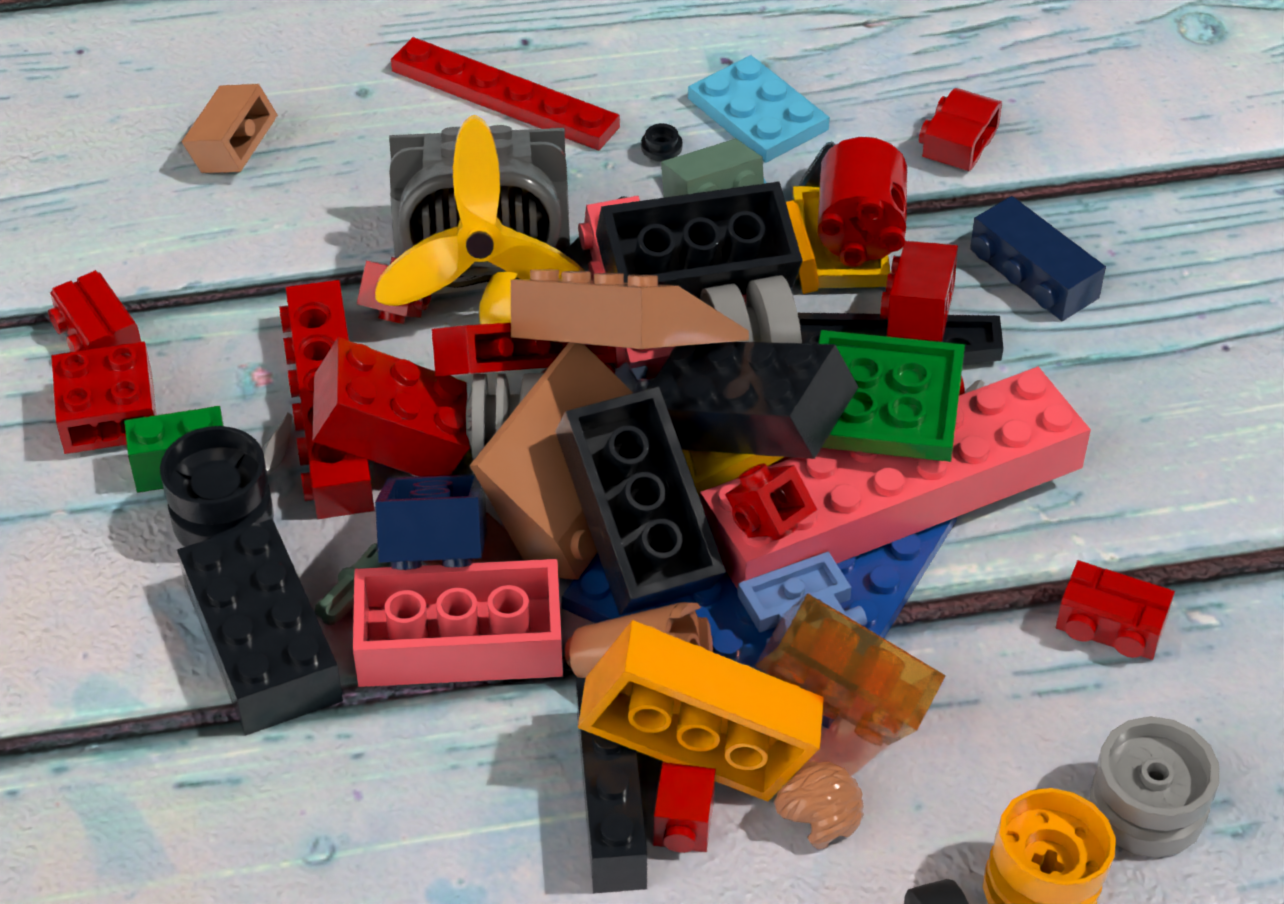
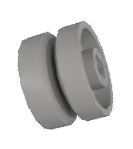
(1155, 785)

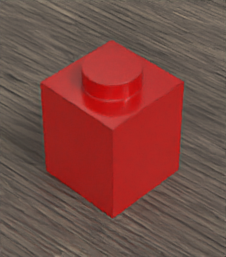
(684, 807)

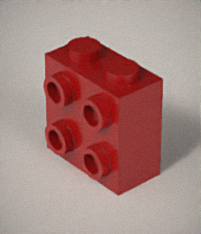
(99, 392)

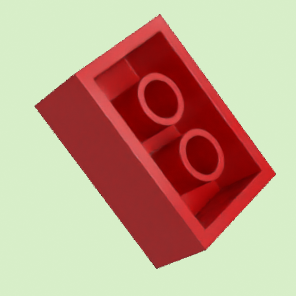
(389, 410)

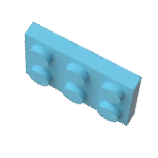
(758, 108)

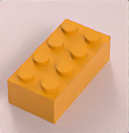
(701, 711)

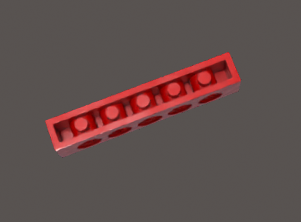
(336, 478)

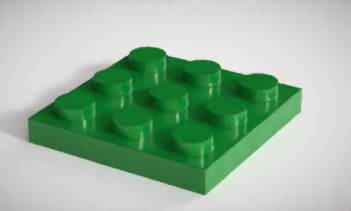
(902, 398)

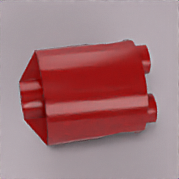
(862, 200)

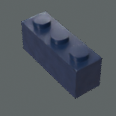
(1037, 258)

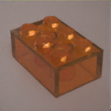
(853, 669)

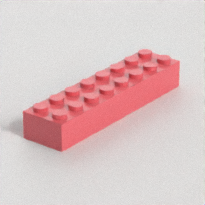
(1003, 444)

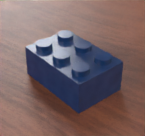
(431, 521)

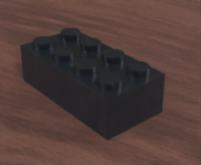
(702, 238)
(755, 396)
(639, 500)
(260, 626)

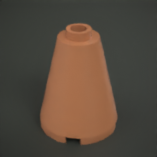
(593, 640)

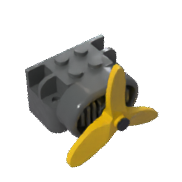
(475, 207)

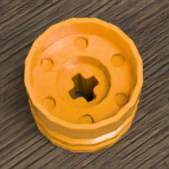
(1049, 851)

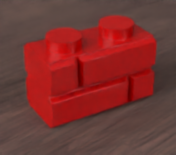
(91, 314)
(1114, 610)

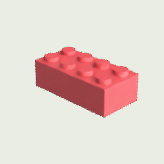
(457, 623)

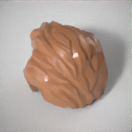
(824, 798)

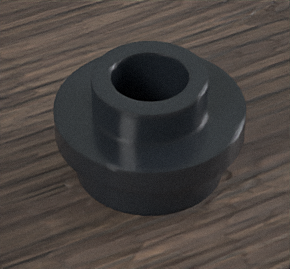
(661, 142)

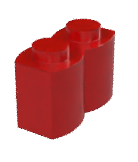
(960, 128)

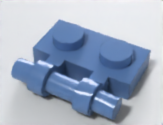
(777, 591)

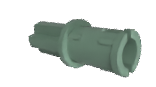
(341, 596)

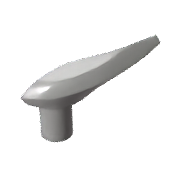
(277, 445)

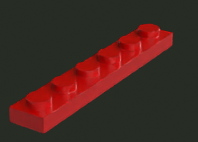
(505, 93)

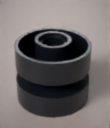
(215, 483)

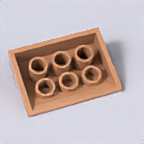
(614, 312)
(526, 468)

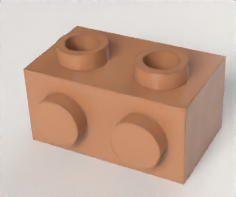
(229, 128)

